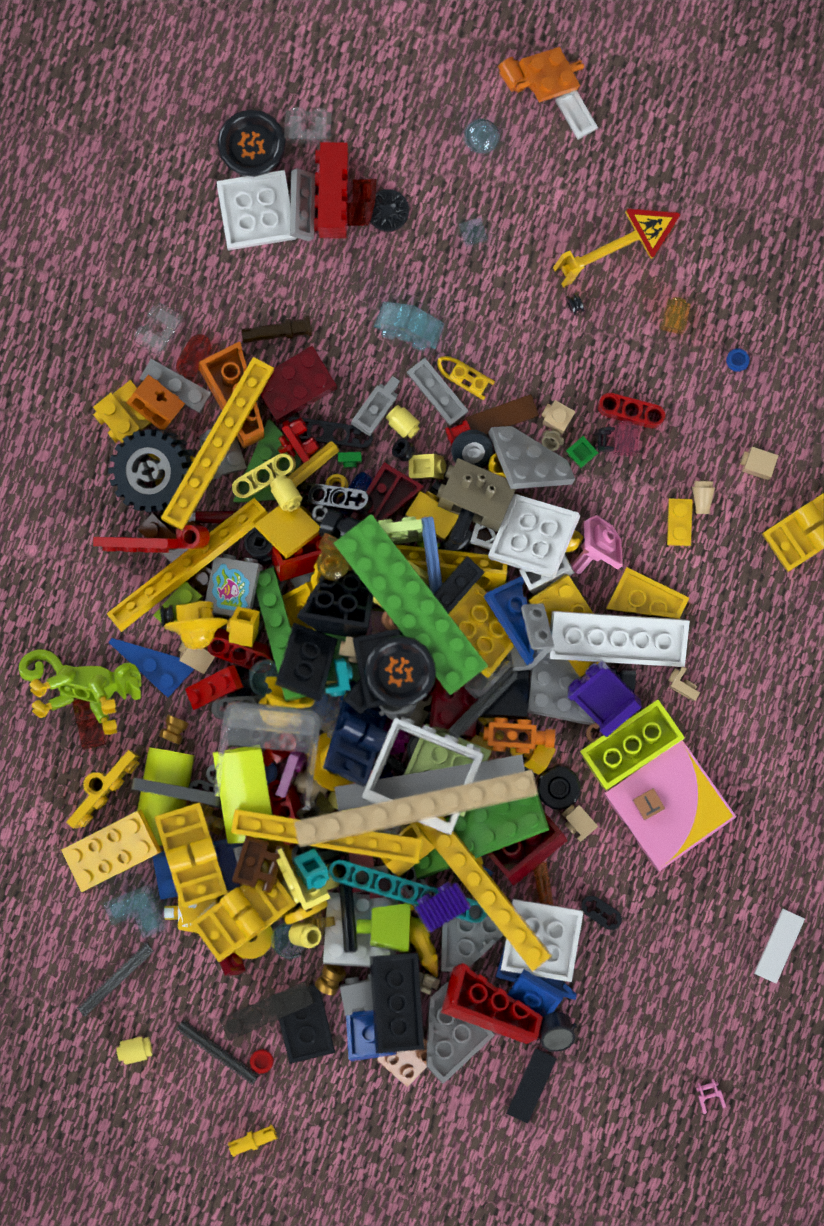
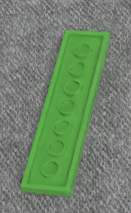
(410, 602)

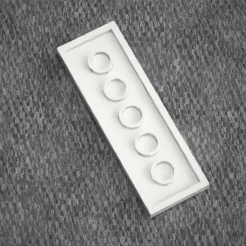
(619, 639)

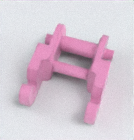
(718, 1093)

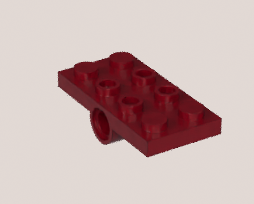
(449, 708)

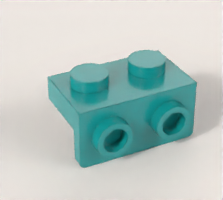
(343, 674)

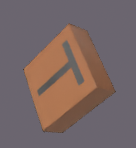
(648, 804)

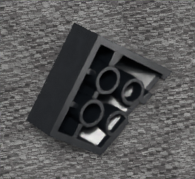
(339, 606)

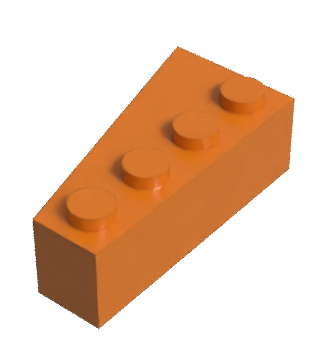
(222, 374)

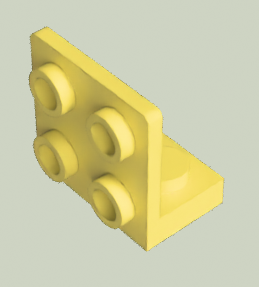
(297, 888)

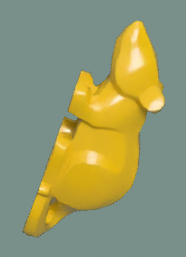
(420, 939)

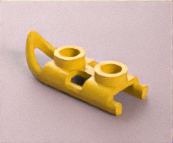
(460, 373)

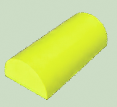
(632, 745)
(166, 768)

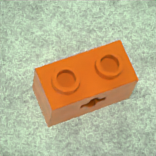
(155, 402)

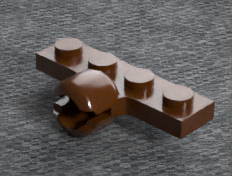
(157, 528)

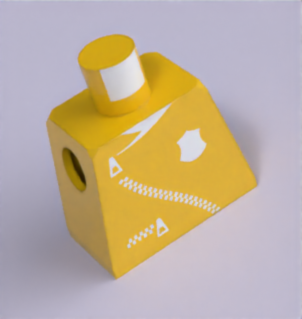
(188, 914)

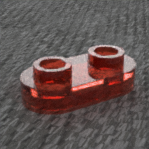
(193, 356)

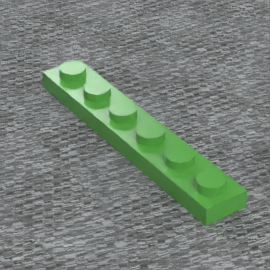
(275, 619)

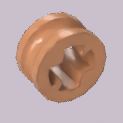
(588, 734)

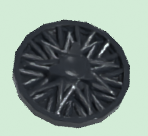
(389, 210)
(558, 788)

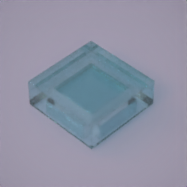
(473, 232)

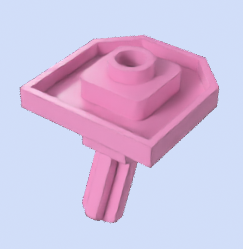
(599, 543)

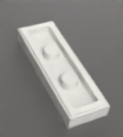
(779, 946)

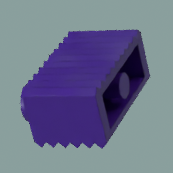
(442, 906)

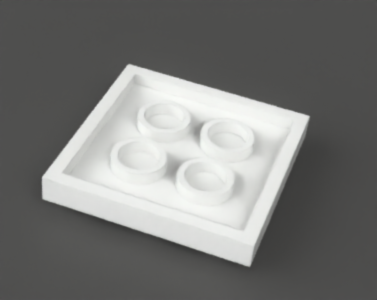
(255, 210)
(534, 536)
(557, 930)
(334, 945)

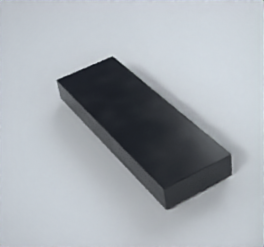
(531, 1085)

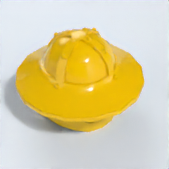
(196, 624)
(322, 776)

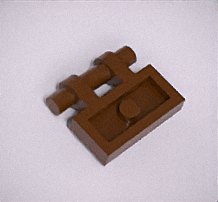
(251, 861)

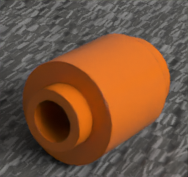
(510, 72)

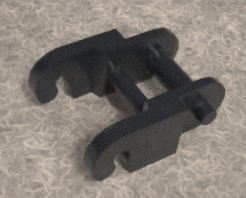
(602, 435)

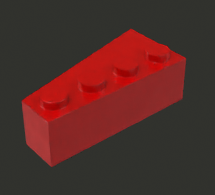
(332, 190)
(489, 1007)

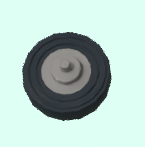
(473, 448)

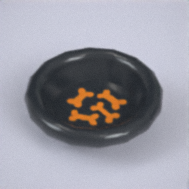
(251, 143)
(400, 671)

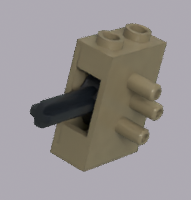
(475, 497)

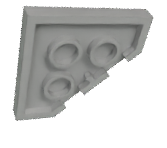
(527, 461)
(549, 692)
(467, 941)
(449, 1039)

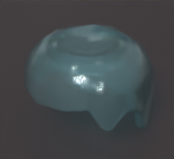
(481, 136)
(258, 674)
(281, 945)

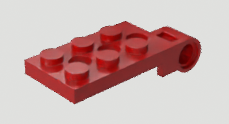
(156, 545)

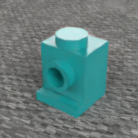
(313, 874)

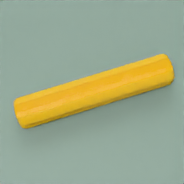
(314, 463)

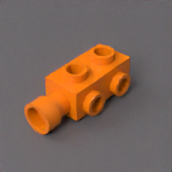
(511, 736)

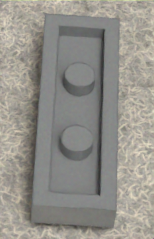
(302, 204)
(187, 391)
(437, 392)

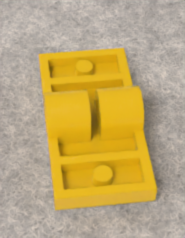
(798, 534)
(564, 597)
(111, 782)
(111, 850)
(190, 855)
(241, 917)

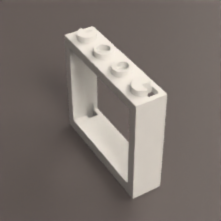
(429, 734)

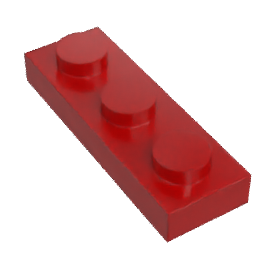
(214, 687)

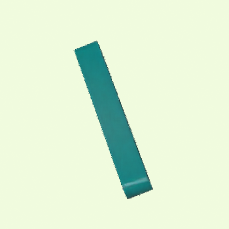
(396, 885)

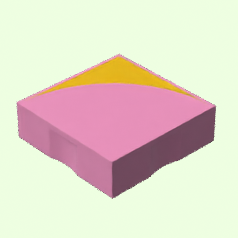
(690, 801)

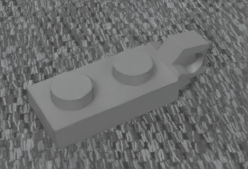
(376, 407)

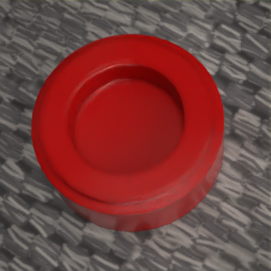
(261, 1061)

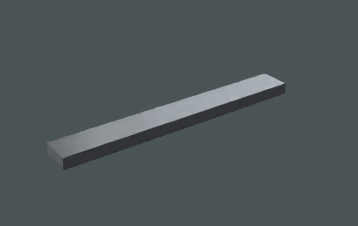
(423, 782)

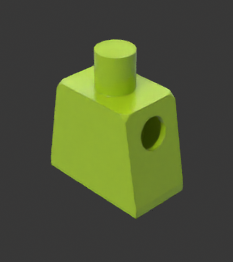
(388, 927)

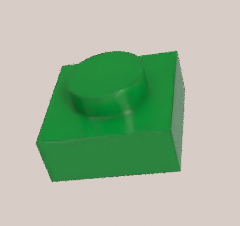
(581, 452)
(349, 459)

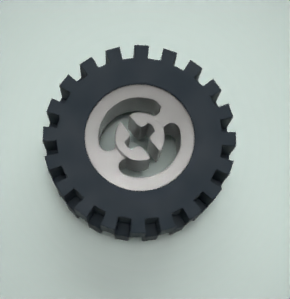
(129, 477)

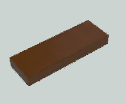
(504, 415)

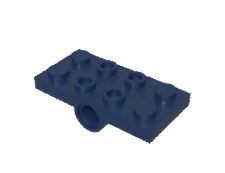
(355, 742)

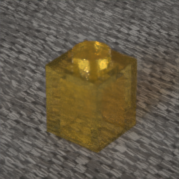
(675, 315)

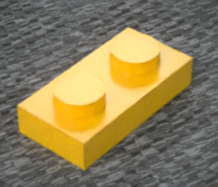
(679, 522)

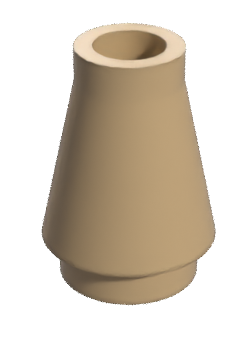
(703, 495)

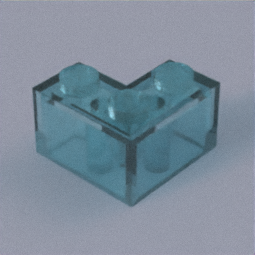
(409, 324)
(137, 904)

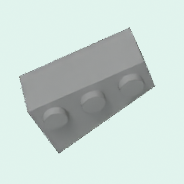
(356, 995)

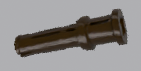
(287, 329)

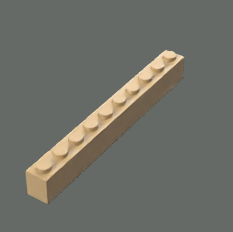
(415, 808)

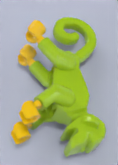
(83, 682)

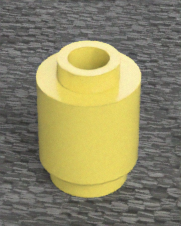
(403, 422)
(285, 493)
(304, 935)
(134, 1050)

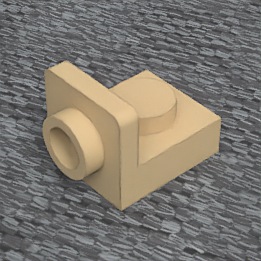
(684, 688)

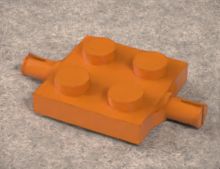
(549, 74)

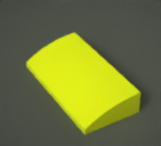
(242, 786)

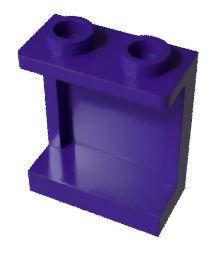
(604, 697)

